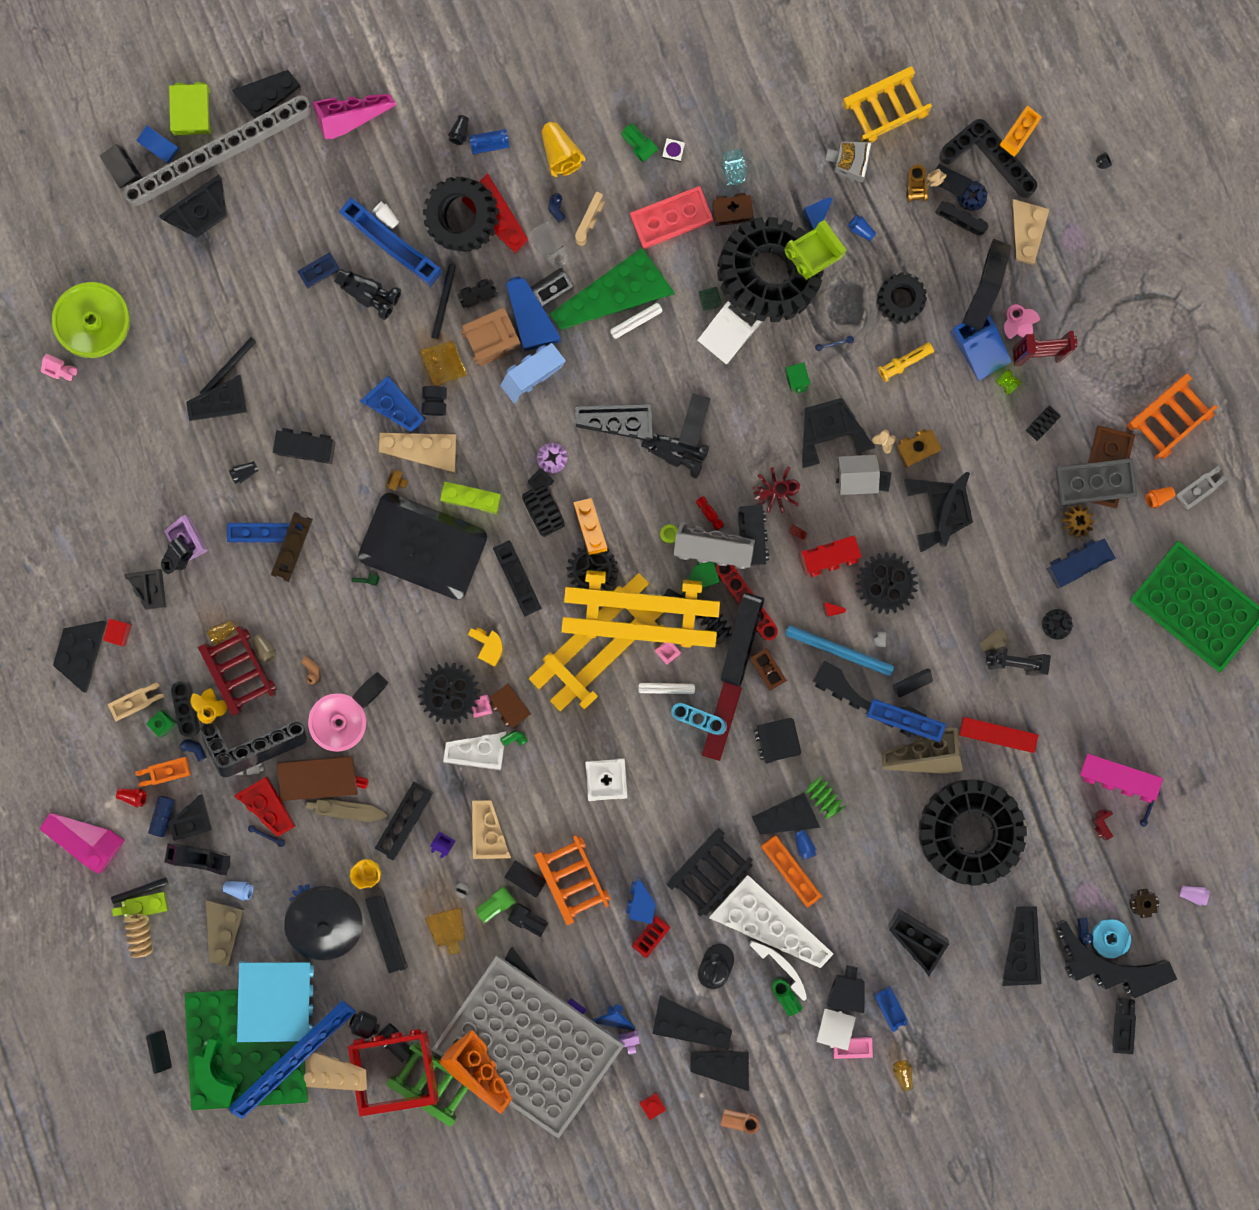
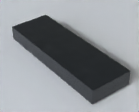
(694, 421)

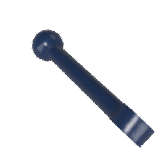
(849, 339)
(1143, 822)
(280, 843)

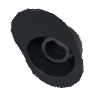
(716, 966)

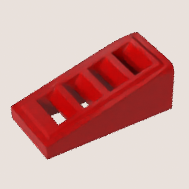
(651, 947)

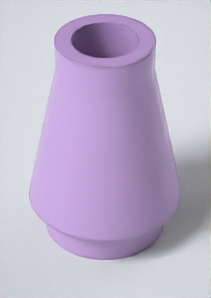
(1197, 895)

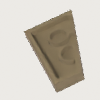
(222, 928)

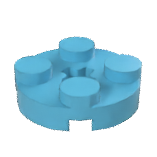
(1120, 932)

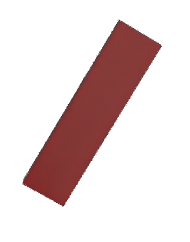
(998, 735)

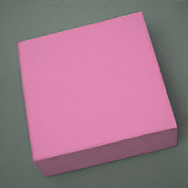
(667, 652)
(483, 706)

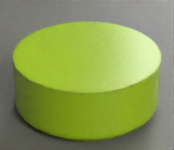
(668, 533)

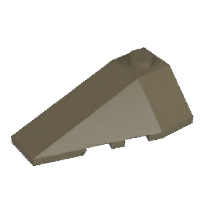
(927, 755)

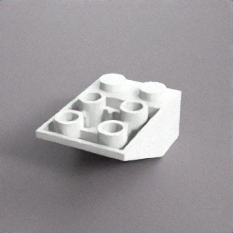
(728, 332)

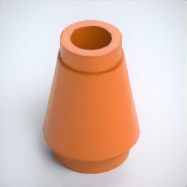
(1158, 497)

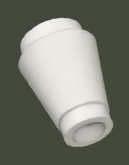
(385, 215)

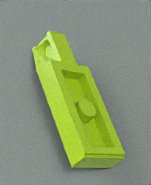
(143, 905)

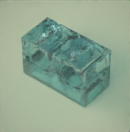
(734, 167)

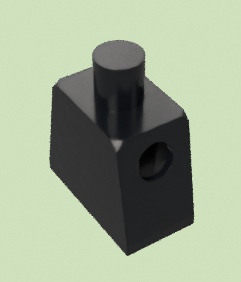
(847, 991)

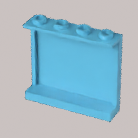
(274, 1001)

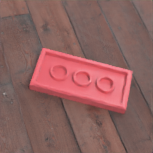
(671, 217)

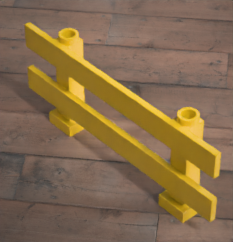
(687, 606)
(577, 685)

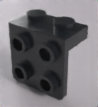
(777, 740)

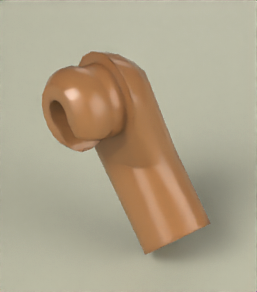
(313, 670)

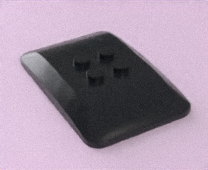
(422, 546)

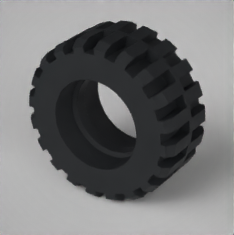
(437, 214)

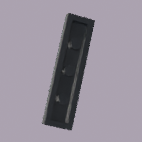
(407, 828)
(386, 933)

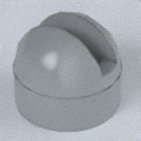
(880, 639)
(463, 886)

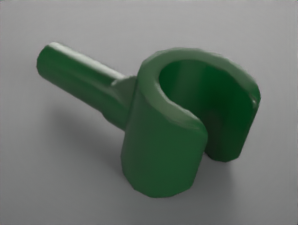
(372, 579)

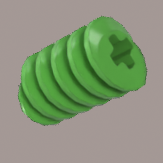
(824, 798)

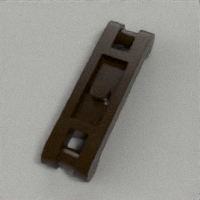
(292, 547)

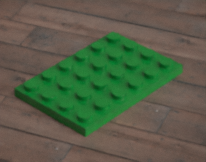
(1197, 606)

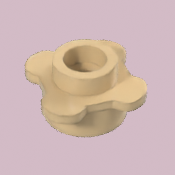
(935, 177)

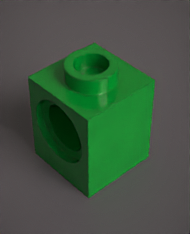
(797, 377)
(161, 723)

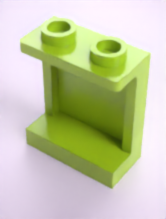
(189, 109)
(815, 250)

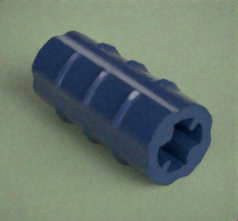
(161, 816)

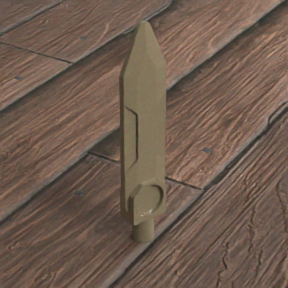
(346, 810)

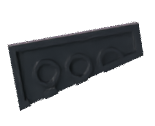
(684, 1024)

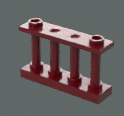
(1030, 347)
(218, 669)

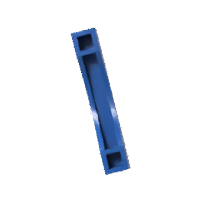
(390, 243)

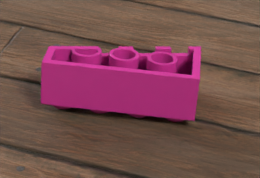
(1121, 777)

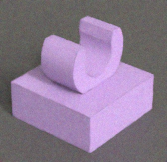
(630, 1040)

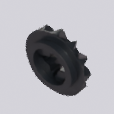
(1048, 625)

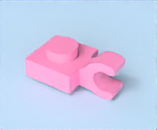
(54, 367)

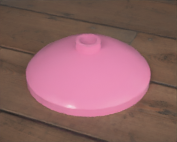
(324, 727)

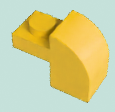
(492, 646)

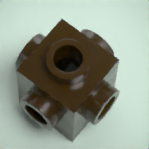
(1137, 903)

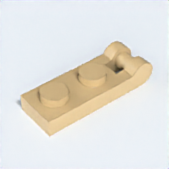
(589, 219)

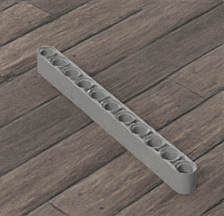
(208, 151)

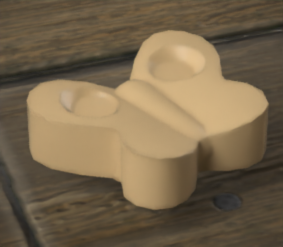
(885, 440)

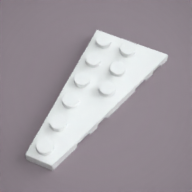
(763, 918)

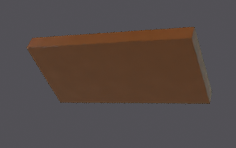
(1110, 446)
(317, 778)

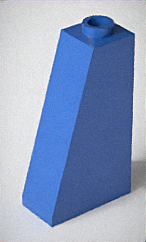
(532, 321)

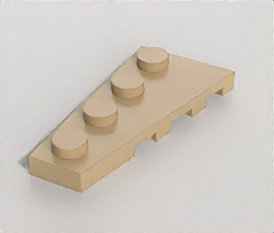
(426, 449)
(333, 1074)

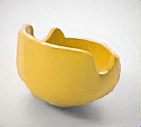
(365, 874)

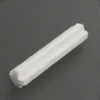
(636, 320)
(666, 688)

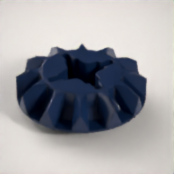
(974, 204)

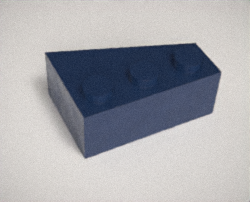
(1080, 562)

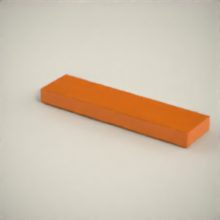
(791, 871)

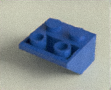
(642, 903)

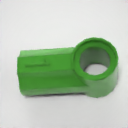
(498, 902)

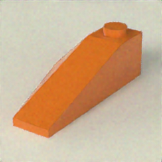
(472, 1066)

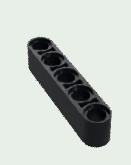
(742, 639)

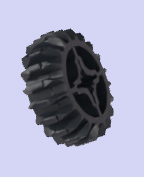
(575, 574)

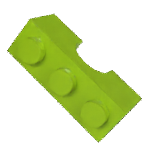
(471, 497)

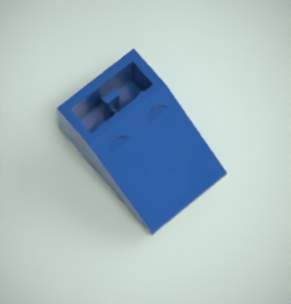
(982, 348)

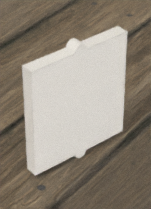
(836, 1029)

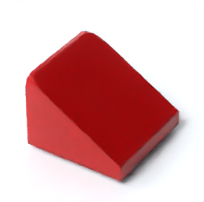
(831, 610)

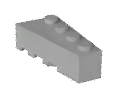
(713, 547)

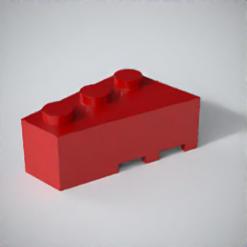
(830, 556)

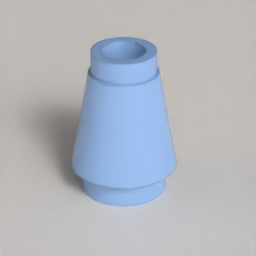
(240, 890)

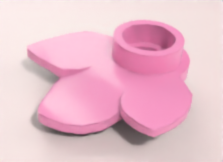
(1021, 325)

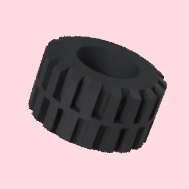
(909, 284)
(543, 510)

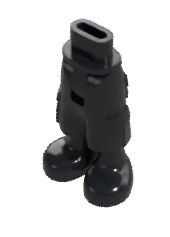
(366, 290)
(669, 450)

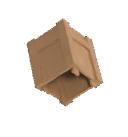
(491, 337)

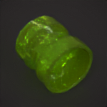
(1008, 382)

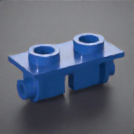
(489, 141)

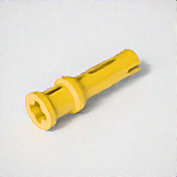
(898, 365)

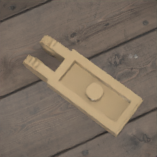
(133, 702)

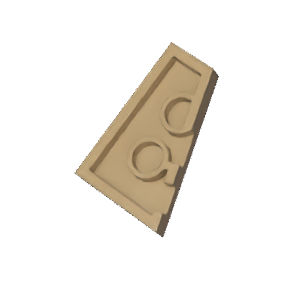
(486, 832)

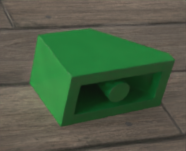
(706, 573)

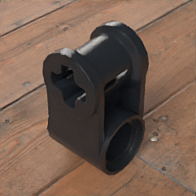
(176, 556)

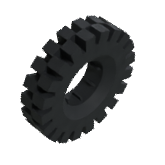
(748, 288)
(938, 837)

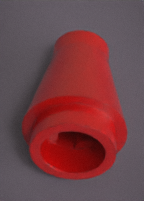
(134, 797)

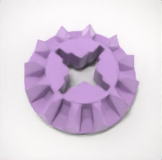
(549, 466)

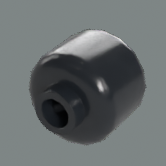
(364, 1025)

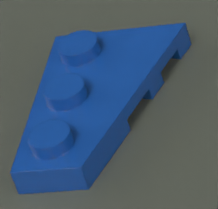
(394, 404)

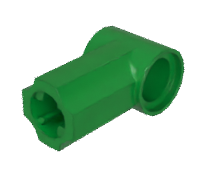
(642, 146)
(786, 997)

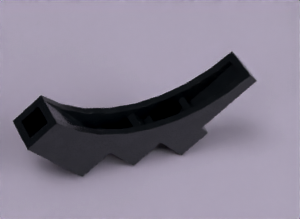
(1137, 979)

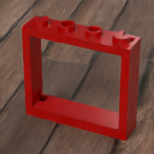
(400, 1104)

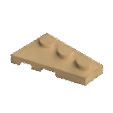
(1028, 230)

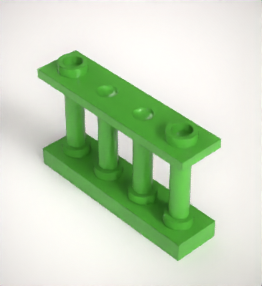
(398, 1084)

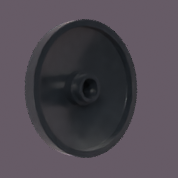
(323, 923)

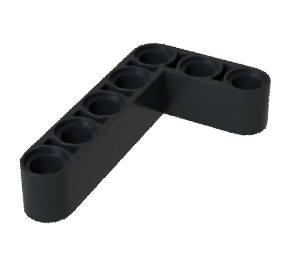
(992, 154)
(989, 284)
(251, 748)

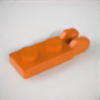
(165, 772)

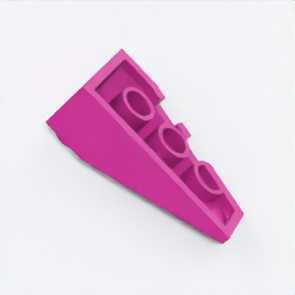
(341, 117)
(84, 841)

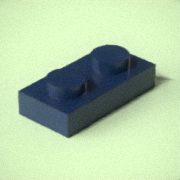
(318, 270)

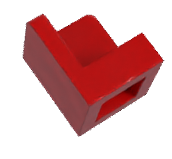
(117, 632)

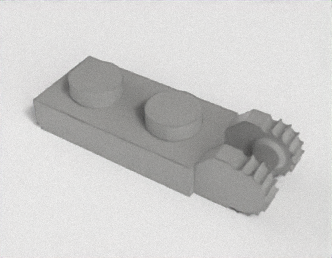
(1199, 489)

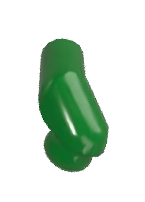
(514, 736)

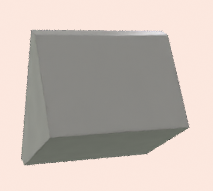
(858, 474)

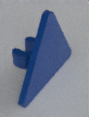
(615, 1018)

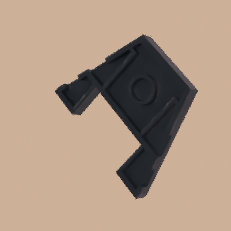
(829, 422)
(959, 514)

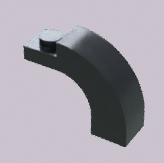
(197, 858)

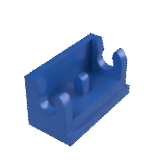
(890, 1008)

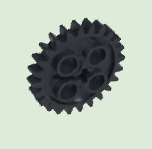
(870, 578)
(447, 711)

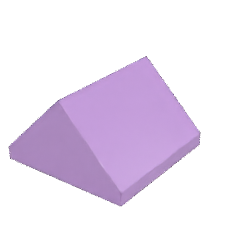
(188, 532)

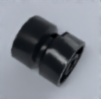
(434, 400)

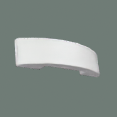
(763, 950)

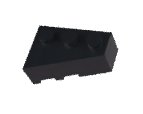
(752, 526)
(919, 940)

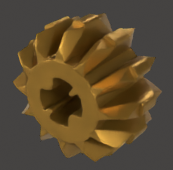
(1085, 520)

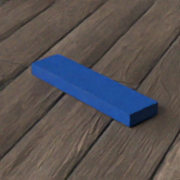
(258, 532)
(906, 720)

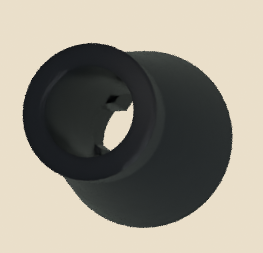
(459, 130)
(242, 472)

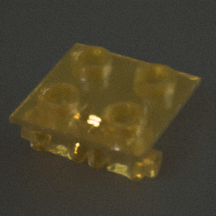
(443, 363)

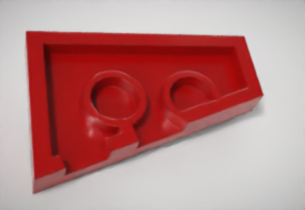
(266, 804)

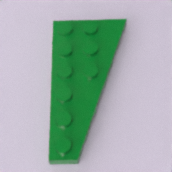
(620, 289)

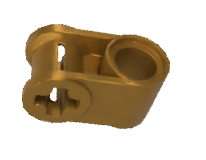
(917, 188)

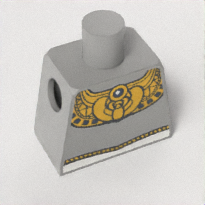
(851, 159)

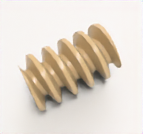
(139, 935)

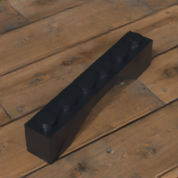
(833, 679)

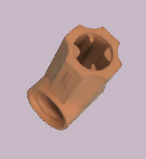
(737, 1121)

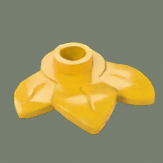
(208, 704)

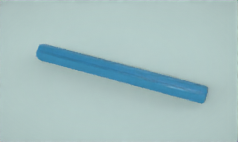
(839, 650)

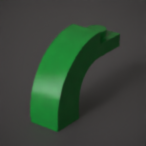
(208, 1080)

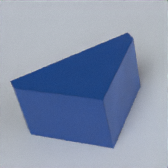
(817, 212)

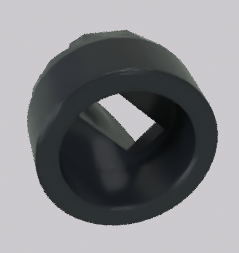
(1105, 161)

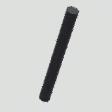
(443, 301)
(229, 365)

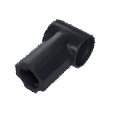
(524, 918)
(400, 1050)

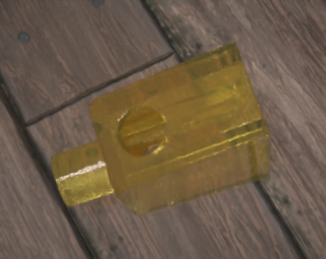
(447, 928)

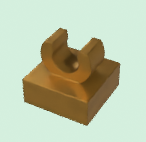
(395, 480)

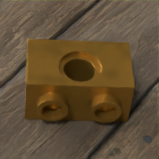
(929, 447)

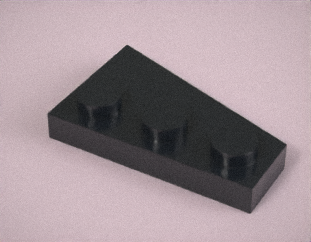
(266, 93)
(221, 401)
(787, 816)
(722, 1066)

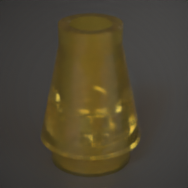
(220, 632)
(903, 1073)

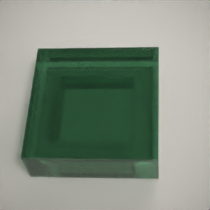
(709, 298)

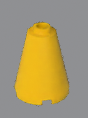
(561, 152)

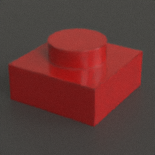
(652, 1106)

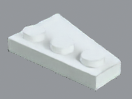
(476, 752)

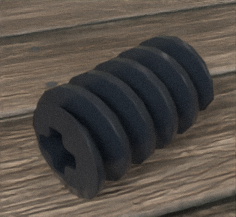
(715, 624)

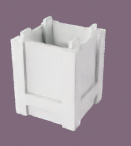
(617, 787)

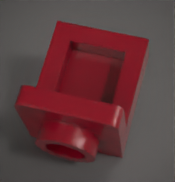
(1102, 829)

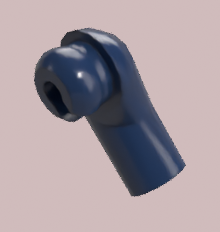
(554, 207)
(195, 747)
(1084, 935)

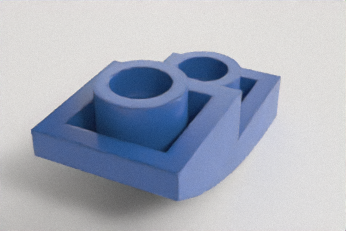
(157, 144)

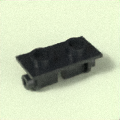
(470, 294)

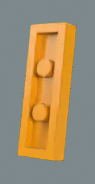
(1020, 130)
(590, 526)

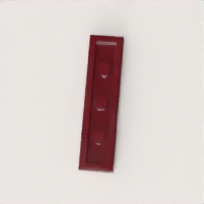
(725, 709)

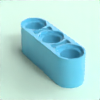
(690, 715)

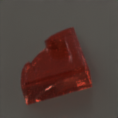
(798, 532)

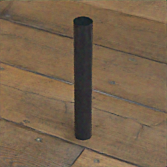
(139, 890)

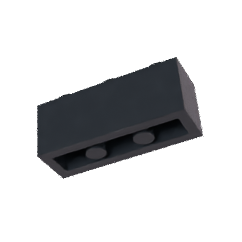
(304, 446)

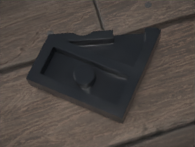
(149, 588)
(191, 820)

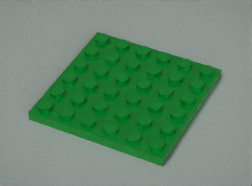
(236, 1062)

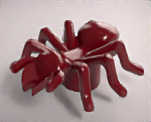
(780, 490)

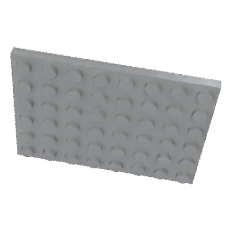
(538, 1043)

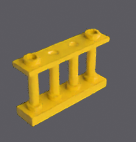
(871, 94)

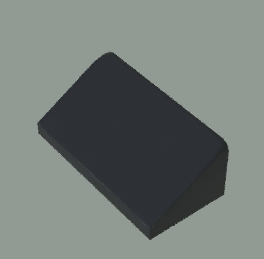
(551, 286)
(913, 682)
(525, 879)
(159, 1051)

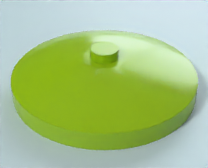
(91, 320)

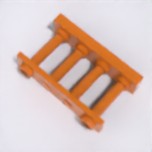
(1154, 411)
(561, 895)

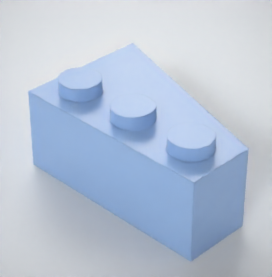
(532, 371)

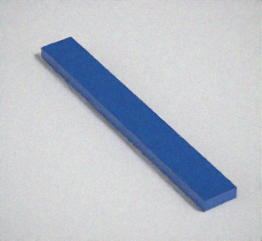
(292, 1059)

